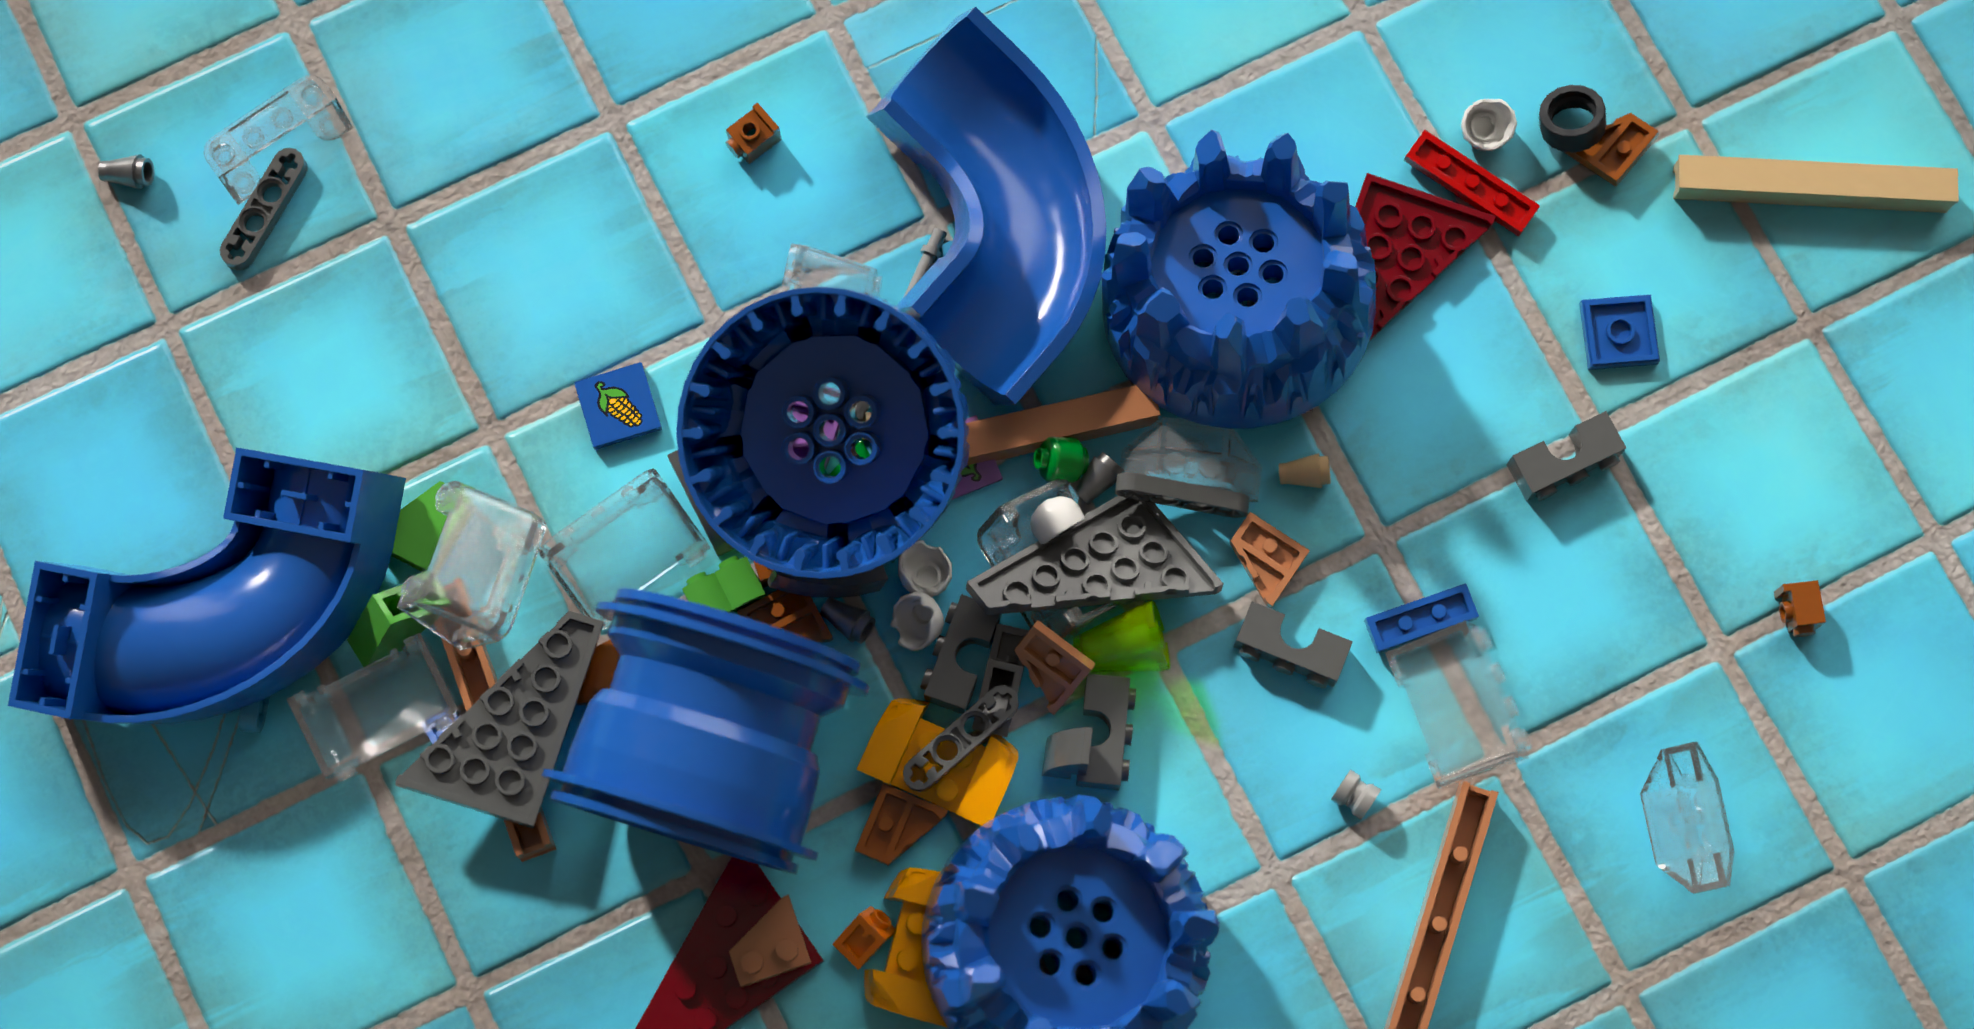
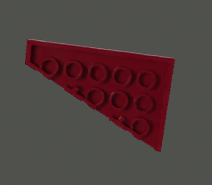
(1412, 240)
(702, 980)

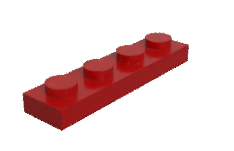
(1471, 182)

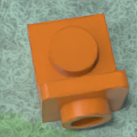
(864, 936)

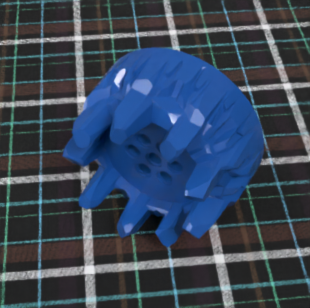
(1214, 355)
(741, 432)
(1012, 868)

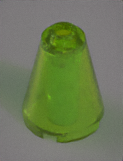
(1127, 642)

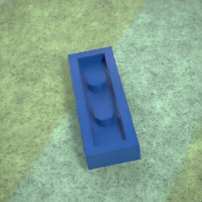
(1420, 618)

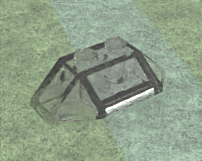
(1194, 455)
(1688, 819)

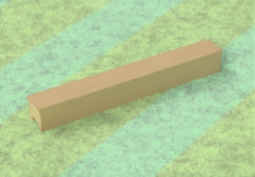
(1815, 183)

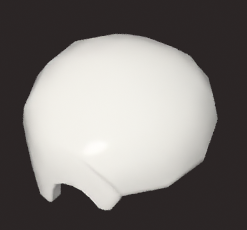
(1488, 124)
(1055, 517)
(924, 569)
(917, 620)

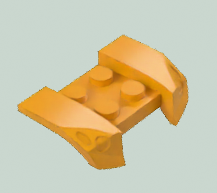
(969, 789)
(903, 982)

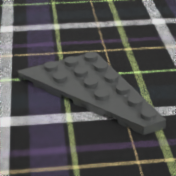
(1110, 557)
(515, 730)

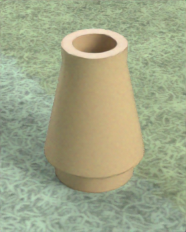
(1306, 471)

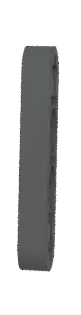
(259, 207)
(1182, 495)
(965, 743)

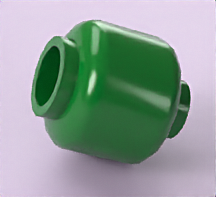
(1061, 459)

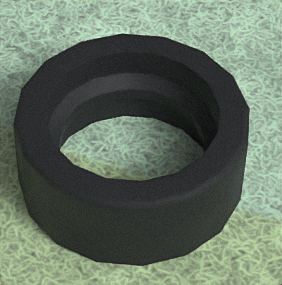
(1572, 97)

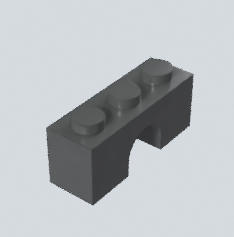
(1540, 472)
(1262, 639)
(948, 683)
(1109, 700)

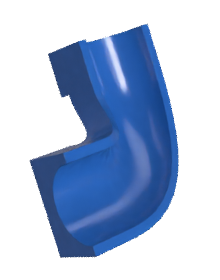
(1020, 201)
(223, 627)

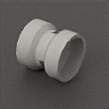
(1356, 794)

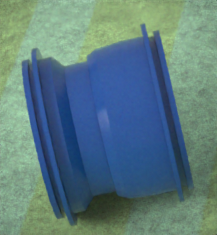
(707, 729)

